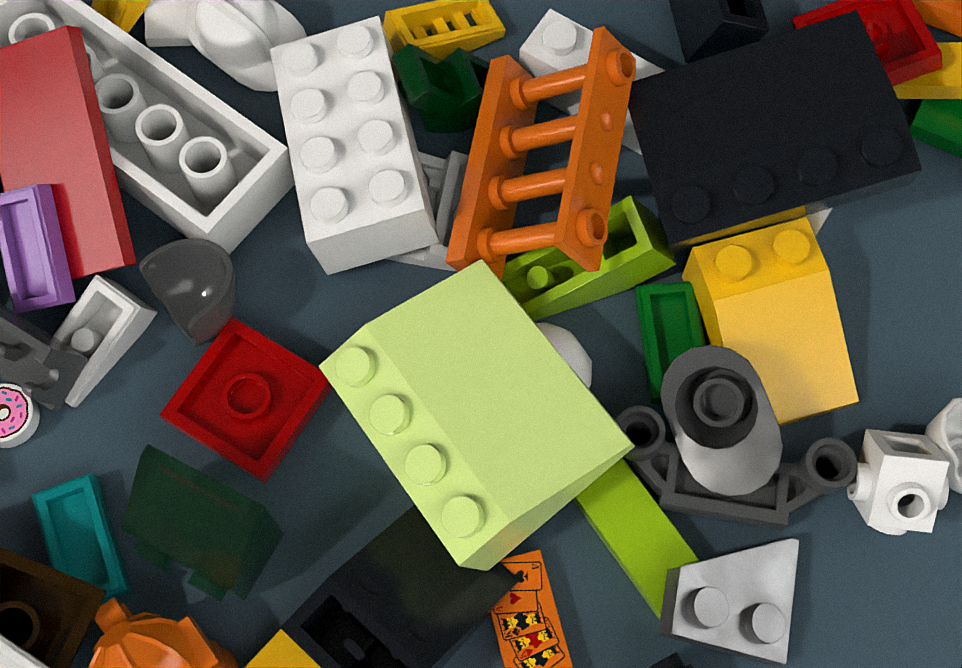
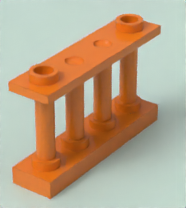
(500, 151)

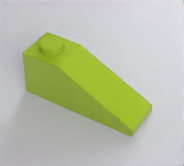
(552, 282)

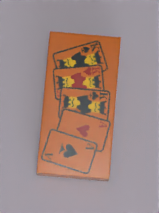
(528, 618)

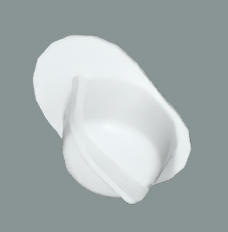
(240, 35)

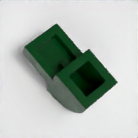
(442, 90)

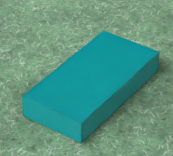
(81, 534)

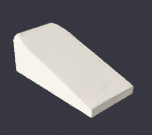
(102, 329)

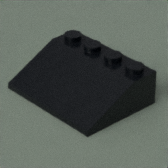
(771, 132)

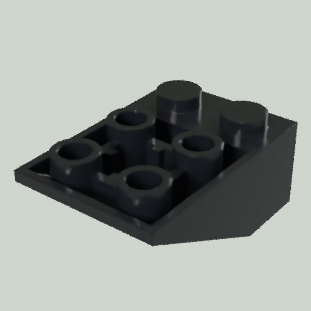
(397, 603)

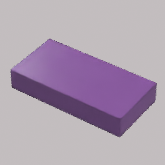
(33, 250)

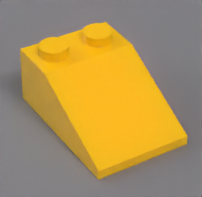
(778, 309)

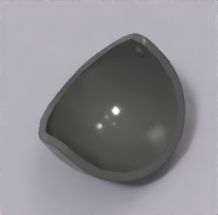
(193, 285)

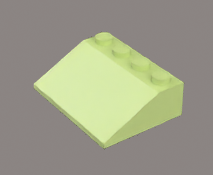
(475, 413)

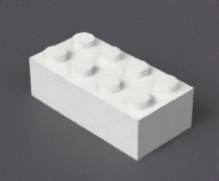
(352, 147)

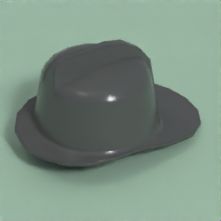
(721, 420)

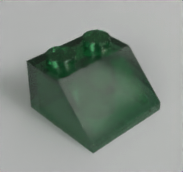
(198, 525)

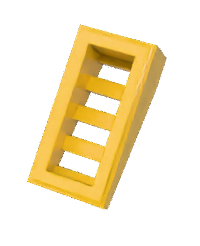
(410, 23)

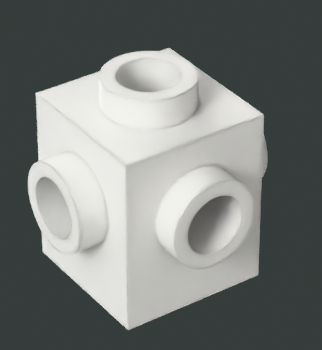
(899, 482)

